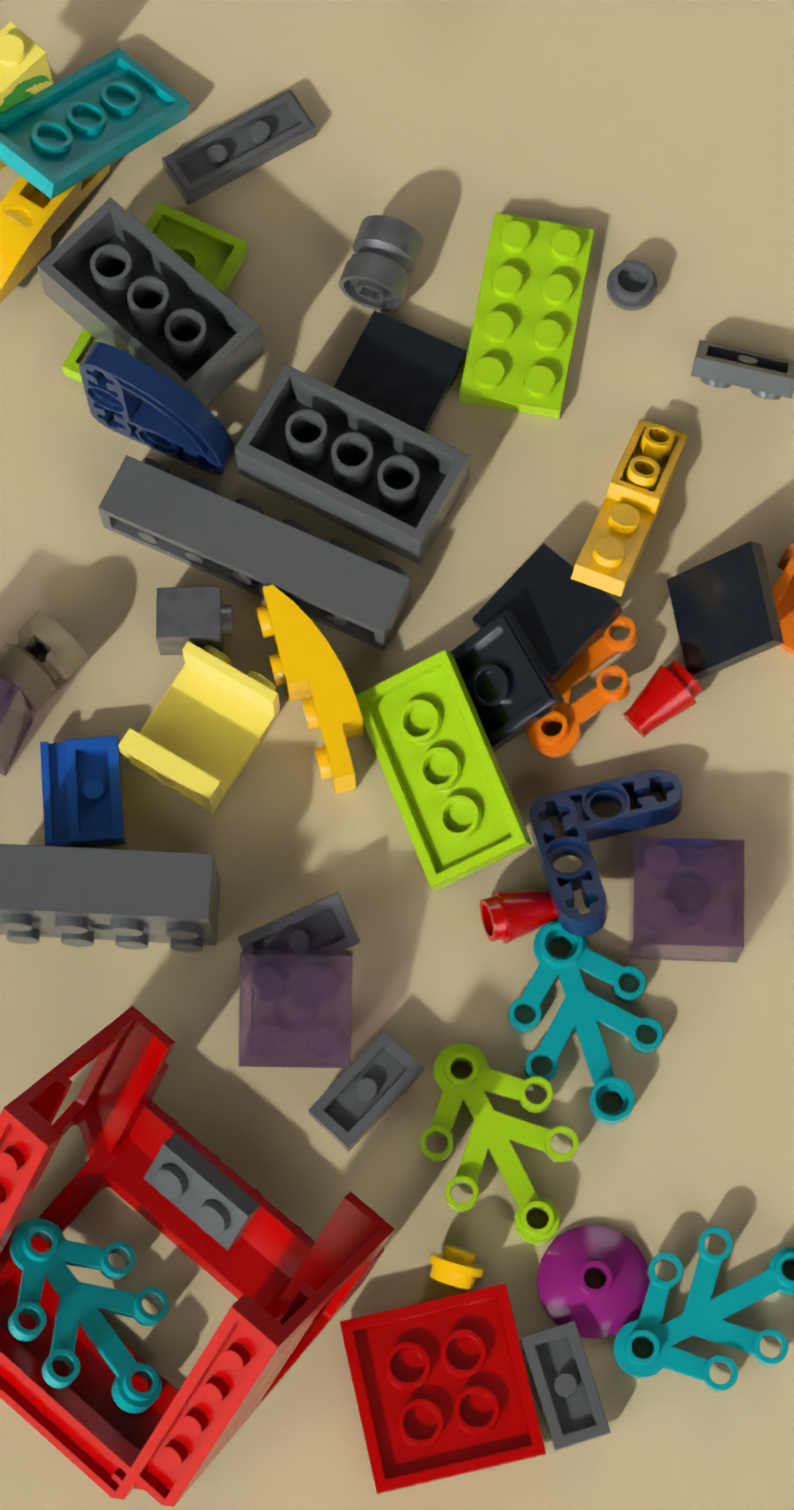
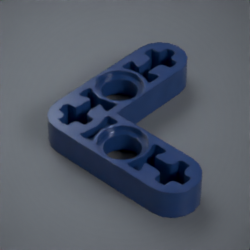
(581, 825)

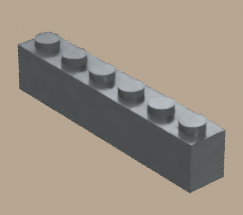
(255, 550)

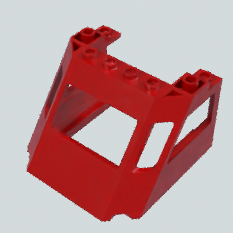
(276, 1271)

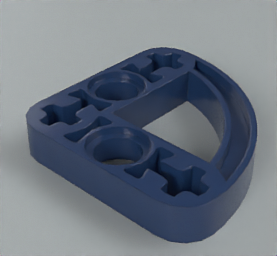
(165, 420)

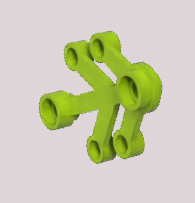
(493, 1133)

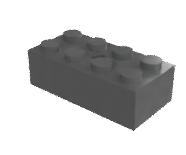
(150, 303)
(352, 463)
(108, 896)

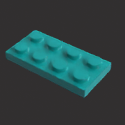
(87, 122)

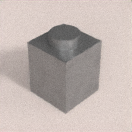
(191, 616)

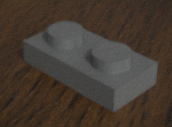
(727, 366)
(315, 926)
(366, 1091)
(201, 1191)
(564, 1386)

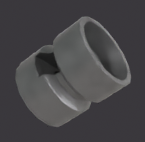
(381, 262)

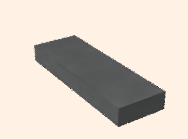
(239, 147)

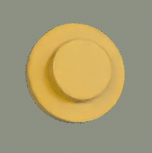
(455, 1267)

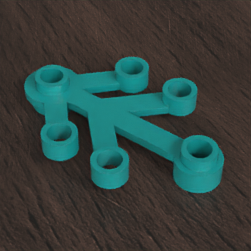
(583, 1011)
(81, 1305)
(702, 1317)

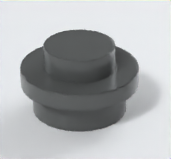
(631, 285)

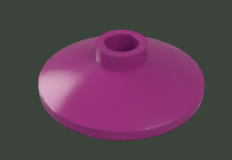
(568, 1298)

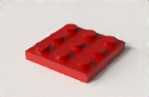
(442, 1388)

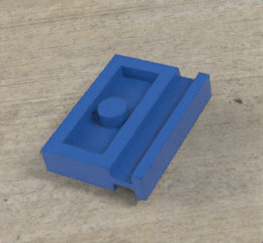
(82, 792)

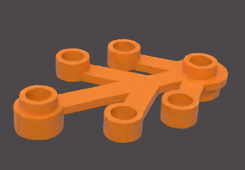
(580, 711)

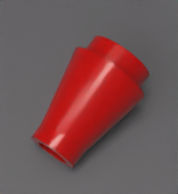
(663, 698)
(516, 913)

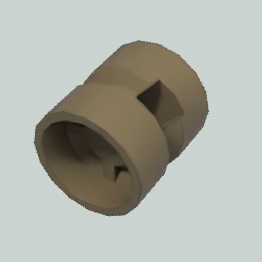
(20, 663)

